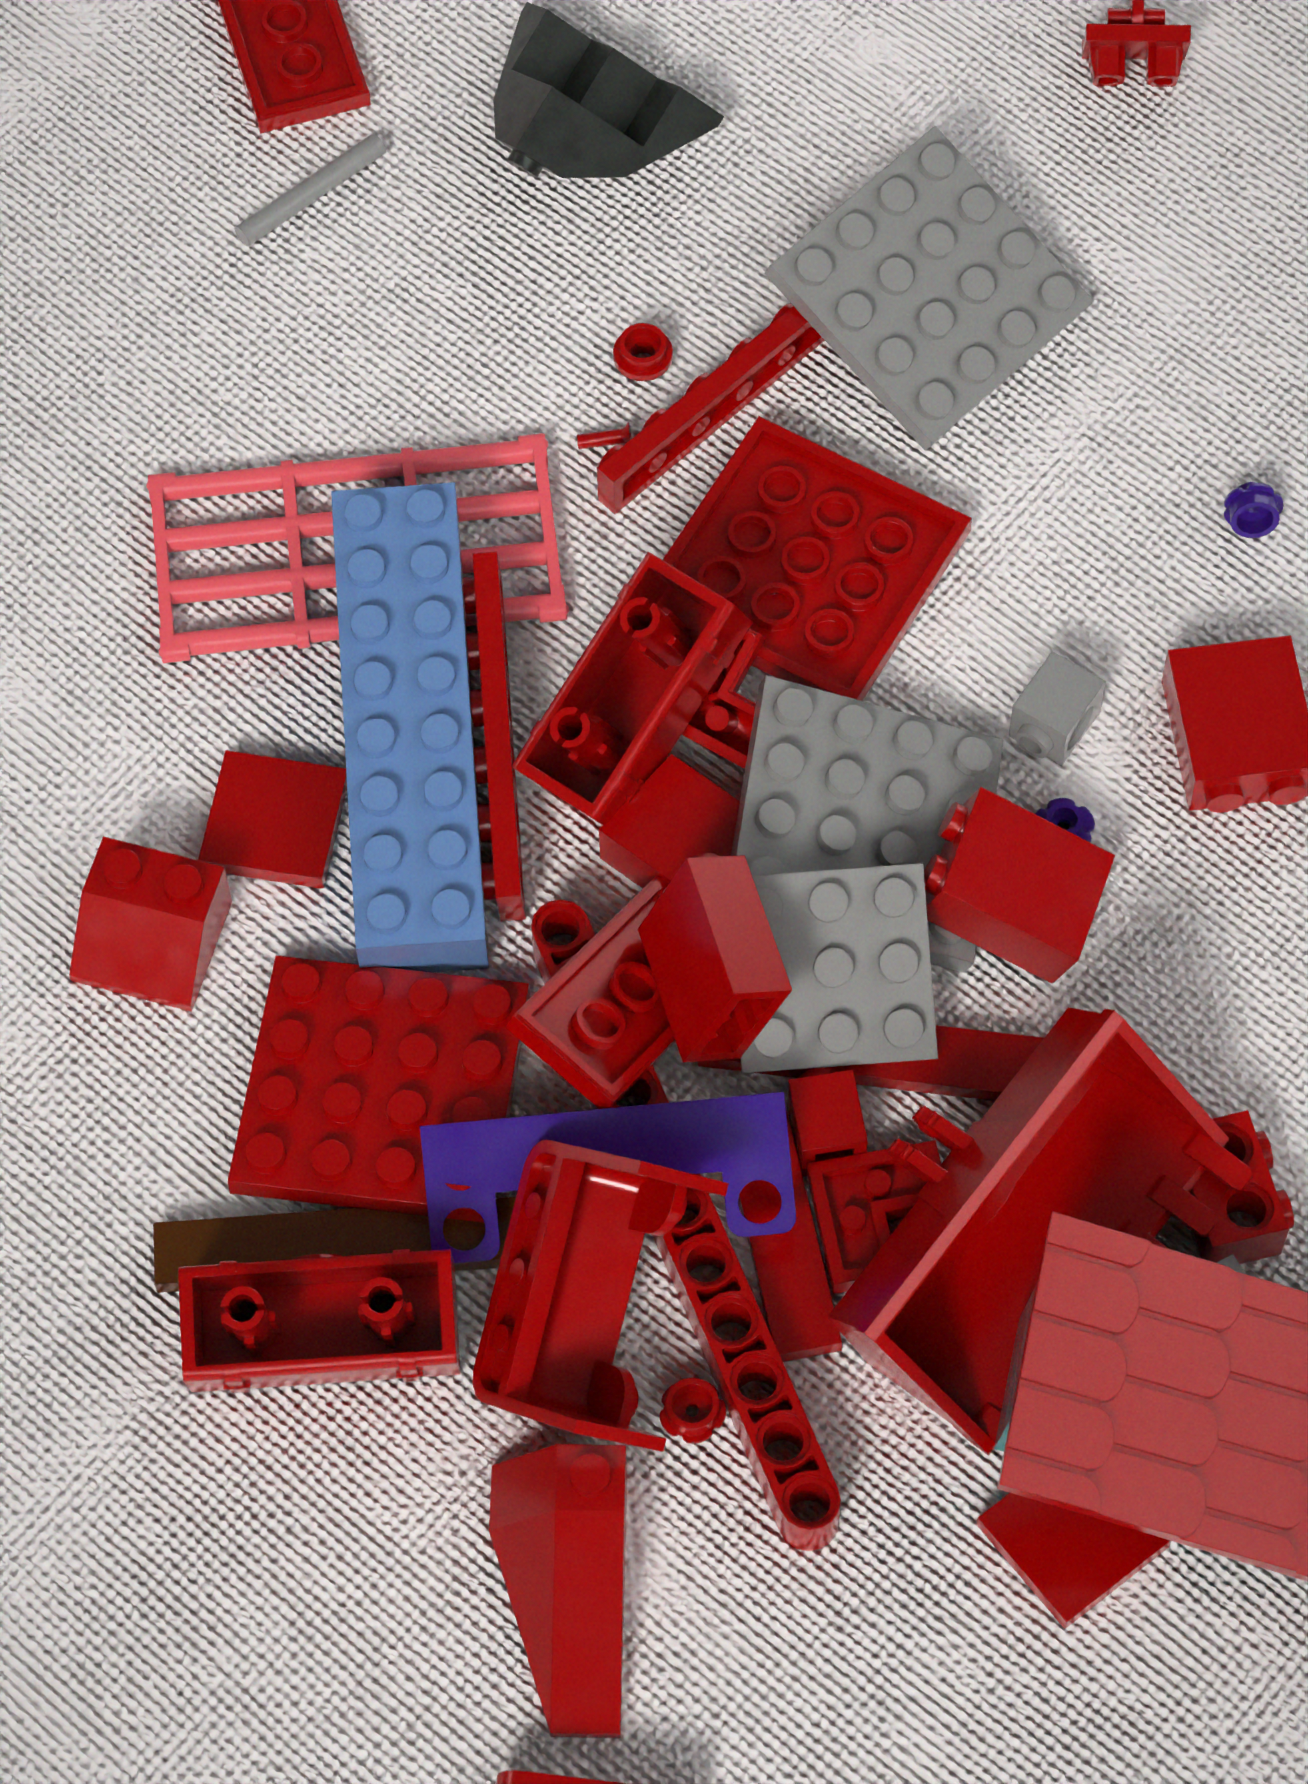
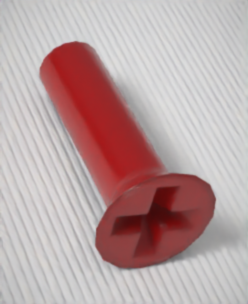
(604, 438)

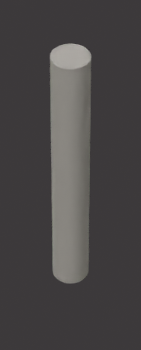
(310, 190)

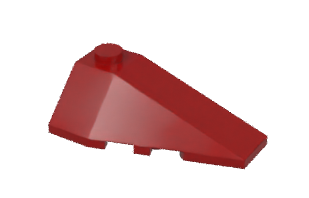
(563, 1563)

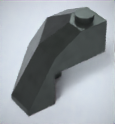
(586, 105)

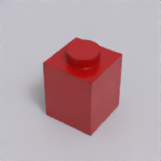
(825, 1116)

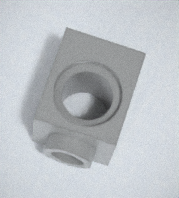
(1056, 709)

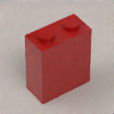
(1238, 723)
(1015, 884)
(714, 958)

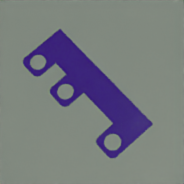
(727, 1135)

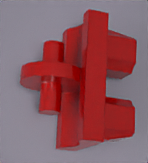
(1135, 35)

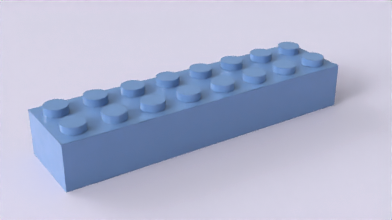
(408, 730)

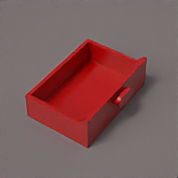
(667, 822)

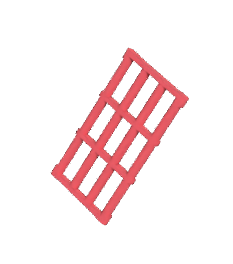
(294, 527)

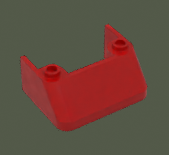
(569, 1286)

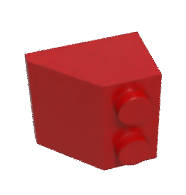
(149, 923)

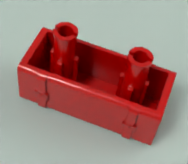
(633, 690)
(319, 1320)

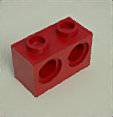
(1259, 1199)

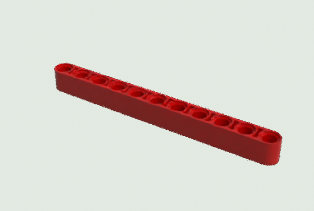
(721, 1302)

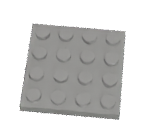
(929, 287)
(855, 789)

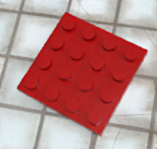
(818, 557)
(354, 1070)

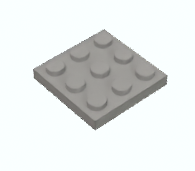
(854, 968)

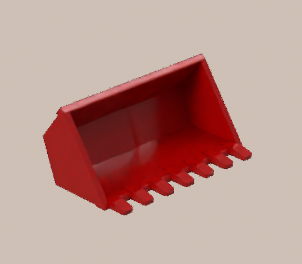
(1077, 1132)

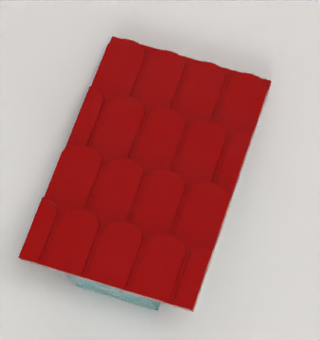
(1162, 1397)

